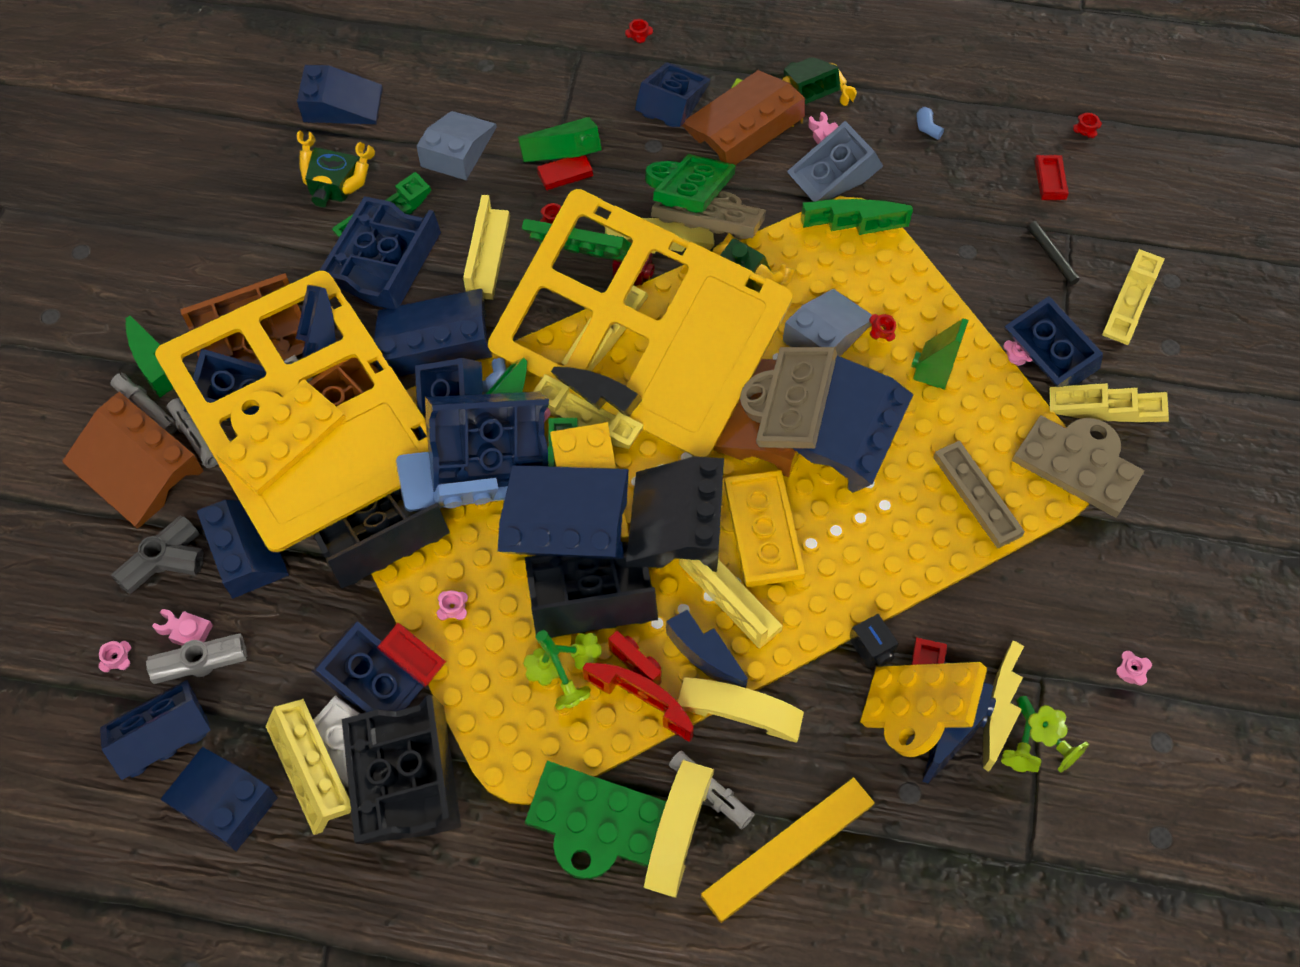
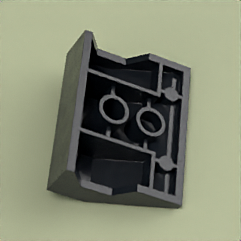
(676, 513)
(378, 537)
(588, 593)
(400, 773)

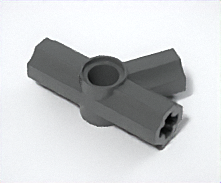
(173, 556)

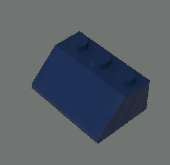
(1055, 343)
(238, 549)
(154, 730)

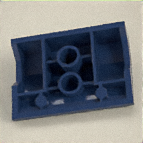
(381, 252)
(433, 331)
(858, 422)
(484, 435)
(564, 512)

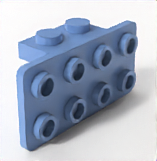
(418, 491)

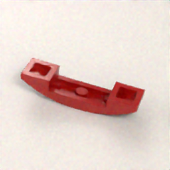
(608, 676)

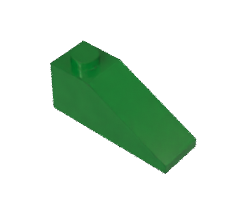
(561, 141)
(938, 356)

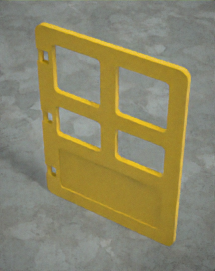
(694, 354)
(345, 468)

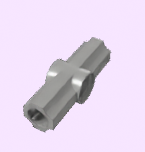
(179, 662)

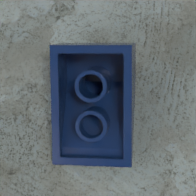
(671, 94)
(337, 96)
(222, 375)
(447, 379)
(366, 674)
(955, 738)
(220, 798)

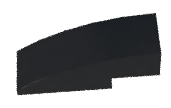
(598, 389)

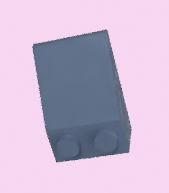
(454, 144)
(835, 165)
(827, 322)

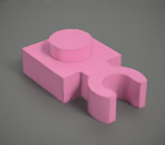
(821, 128)
(185, 628)

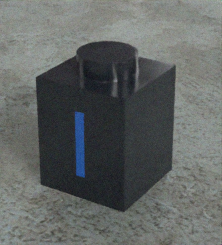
(874, 641)

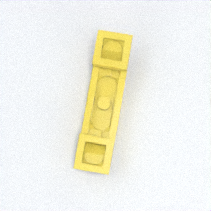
(1133, 297)
(566, 405)
(741, 705)
(677, 828)

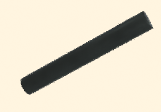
(1053, 253)

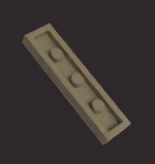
(978, 494)

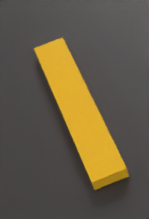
(787, 850)

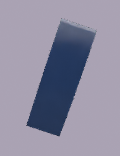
(316, 321)
(705, 650)

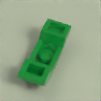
(409, 196)

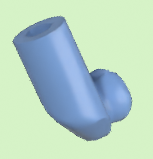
(926, 124)
(498, 367)

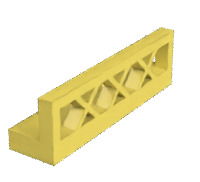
(486, 248)
(734, 600)
(307, 764)

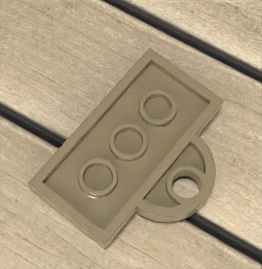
(721, 216)
(791, 397)
(1080, 462)

